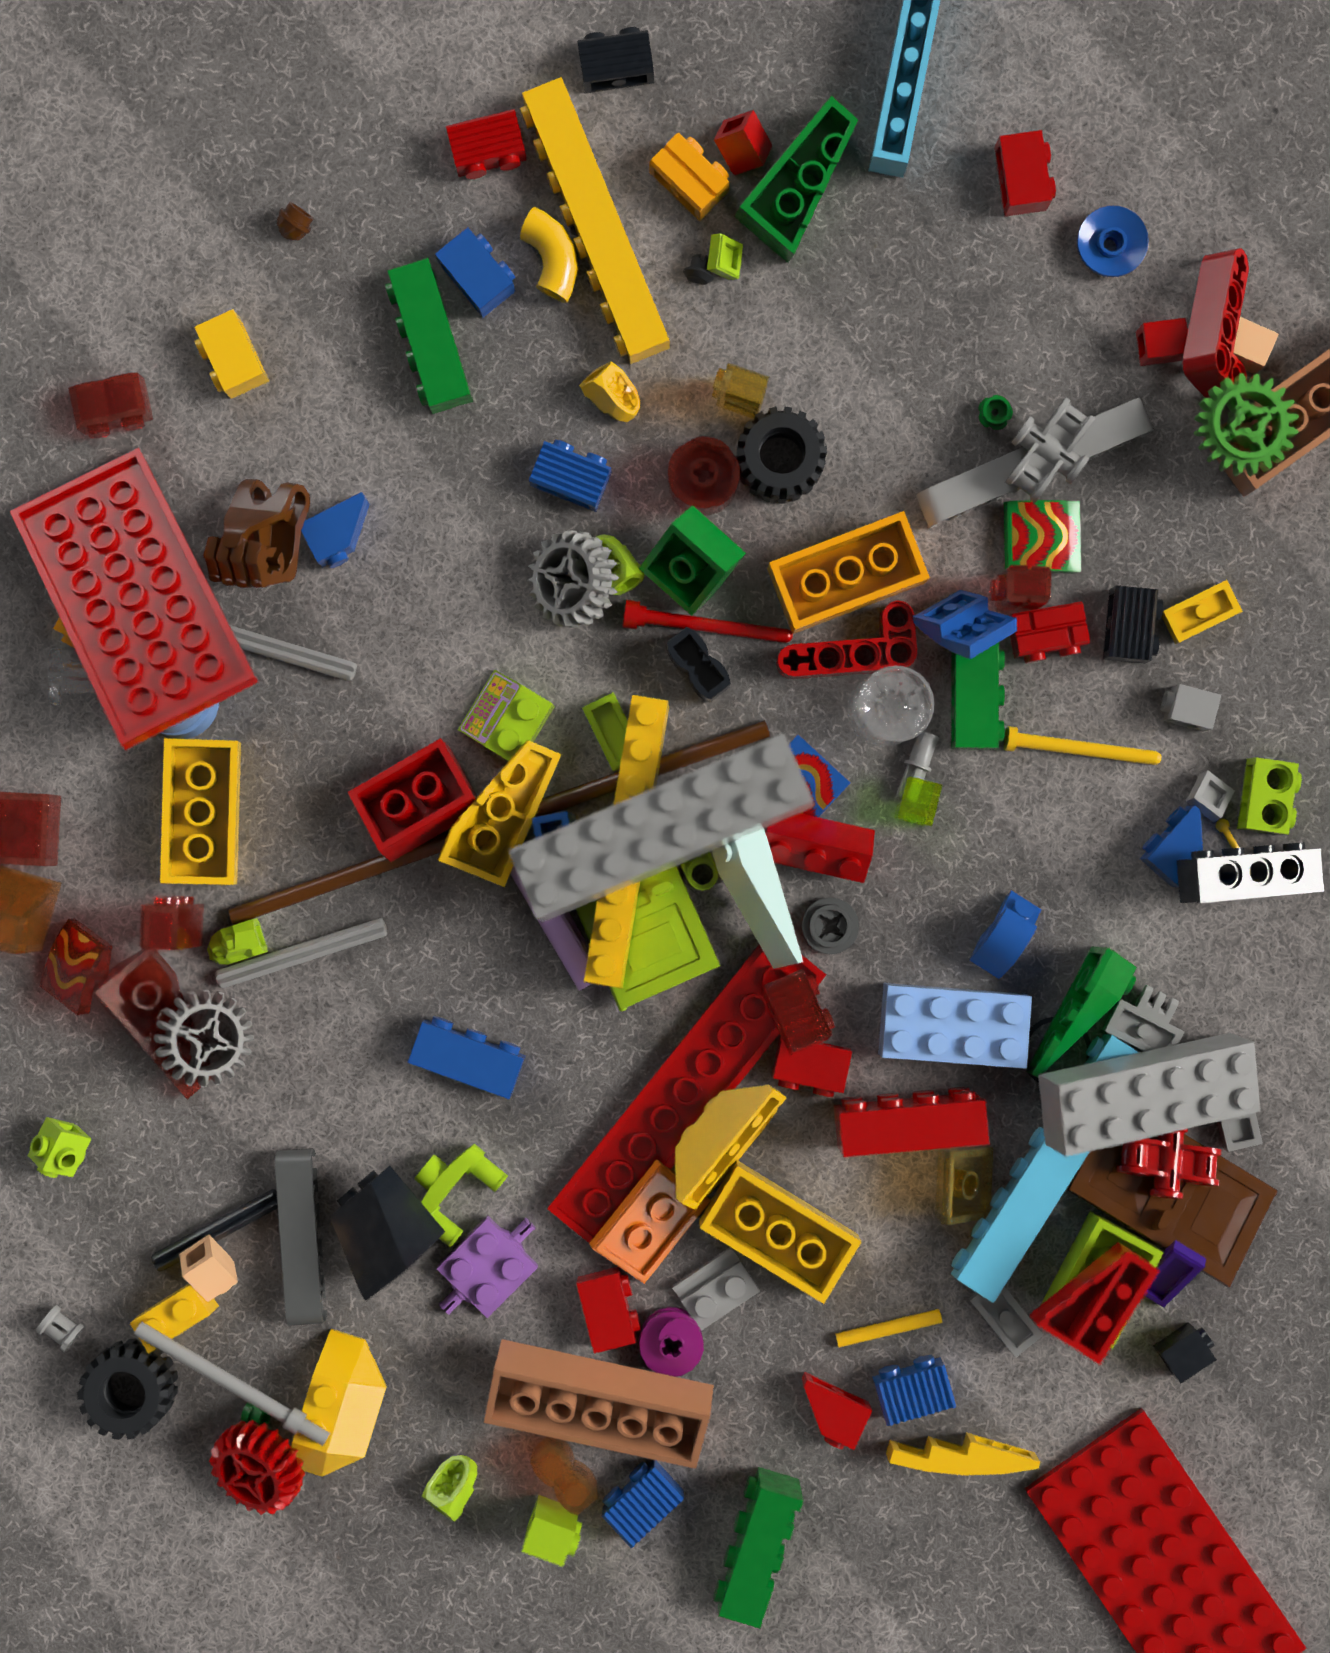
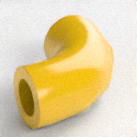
(557, 254)

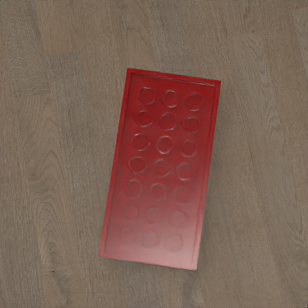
(133, 598)
(1157, 1549)

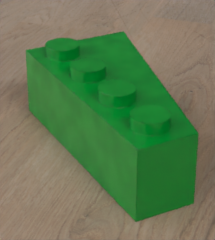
(797, 181)
(758, 1546)

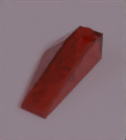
(136, 999)

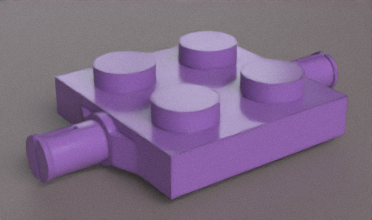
(487, 1266)

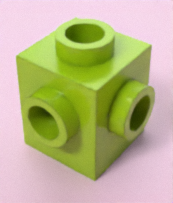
(58, 1148)

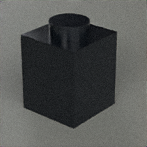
(1186, 1351)

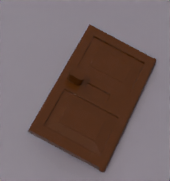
(1207, 1220)

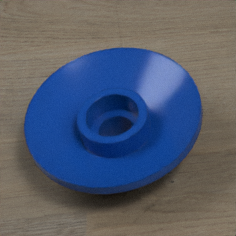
(1117, 225)

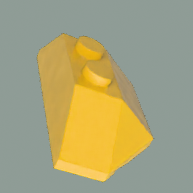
(720, 1138)
(343, 1401)

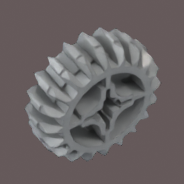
(587, 564)
(199, 1053)

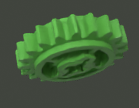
(1273, 410)

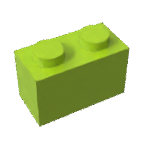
(551, 1532)

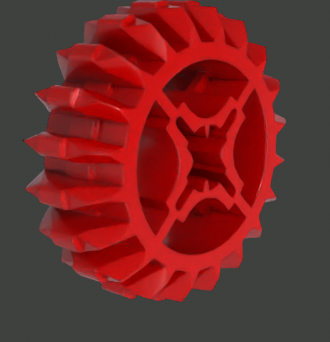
(257, 1467)

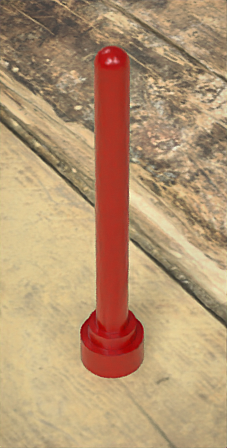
(638, 615)

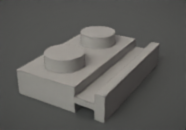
(716, 1288)

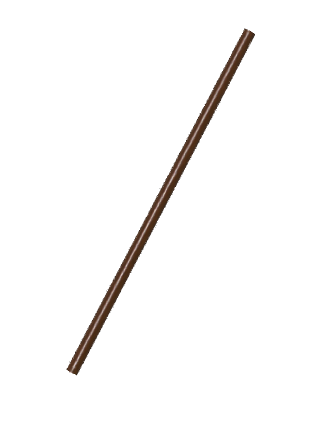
(434, 846)

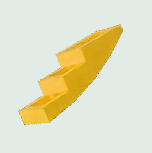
(974, 1457)

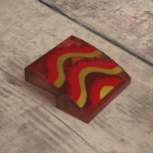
(74, 965)

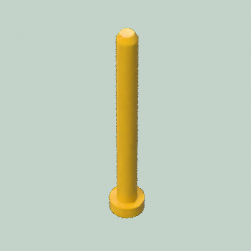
(1014, 739)

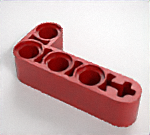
(1215, 321)
(846, 649)

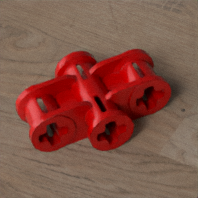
(1170, 1163)

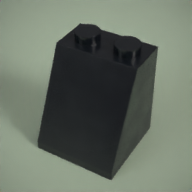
(382, 1230)

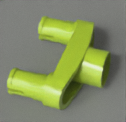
(441, 1178)

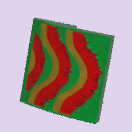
(1043, 534)

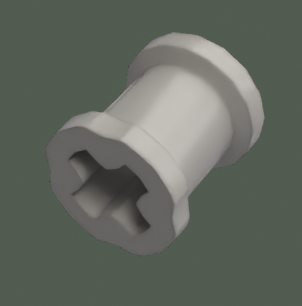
(56, 1317)

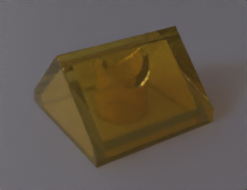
(963, 1184)

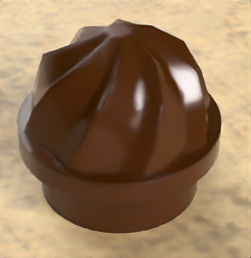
(294, 222)

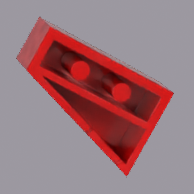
(1097, 1302)

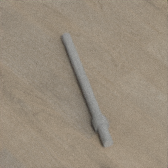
(293, 1420)

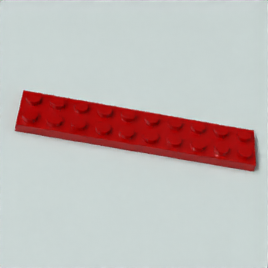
(705, 1062)

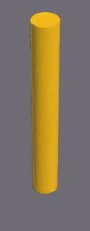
(888, 1328)

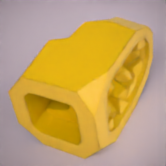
(612, 392)

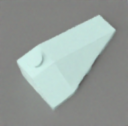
(756, 889)

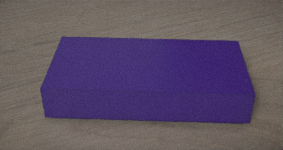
(1176, 1269)

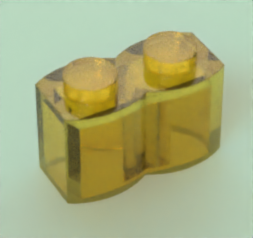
(740, 390)

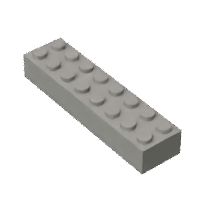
(661, 828)

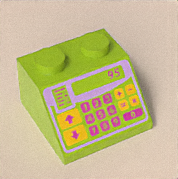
(505, 716)

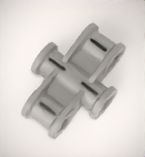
(1050, 450)

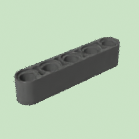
(299, 1237)

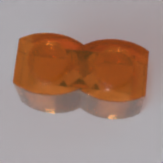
(571, 1479)

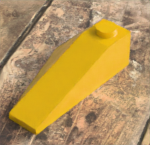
(501, 816)

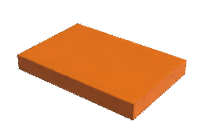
(646, 1224)

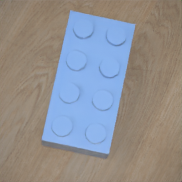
(955, 1025)

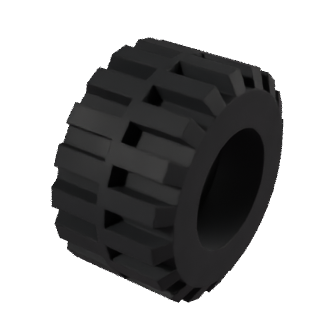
(786, 425)
(111, 1413)

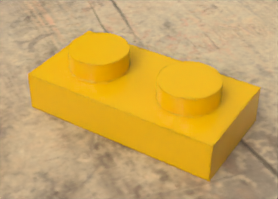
(1201, 612)

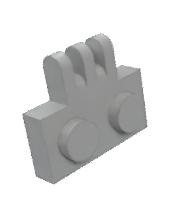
(1145, 1023)

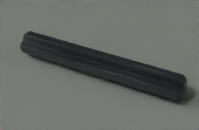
(218, 1228)

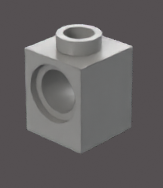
(1190, 707)

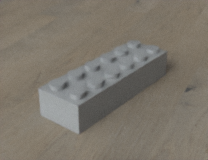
(1149, 1093)

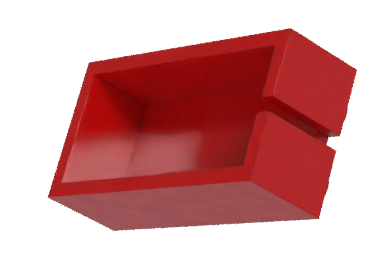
(911, 1123)

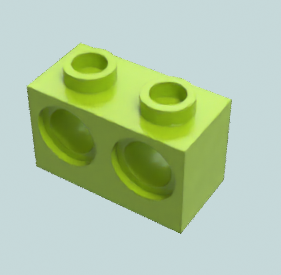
(1258, 794)

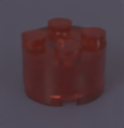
(722, 469)

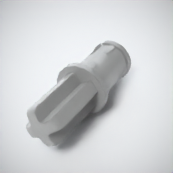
(919, 759)

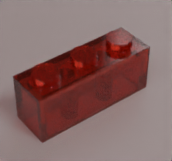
(171, 924)

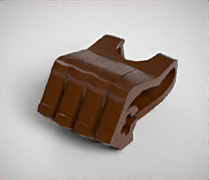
(259, 536)

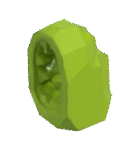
(626, 568)
(237, 943)
(451, 1486)

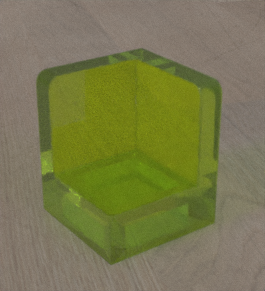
(918, 802)

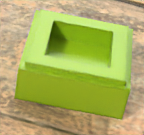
(725, 256)

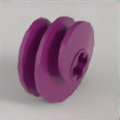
(680, 1327)

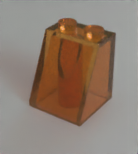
(25, 910)

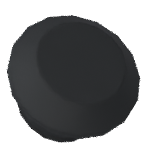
(697, 271)

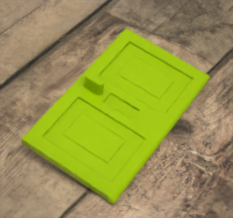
(665, 941)

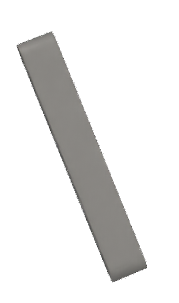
(987, 481)

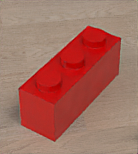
(822, 846)

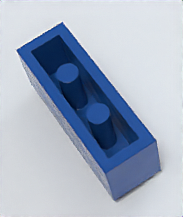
(467, 1057)

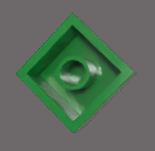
(692, 560)

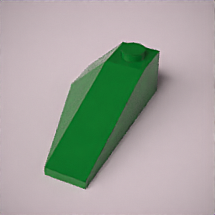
(1092, 994)

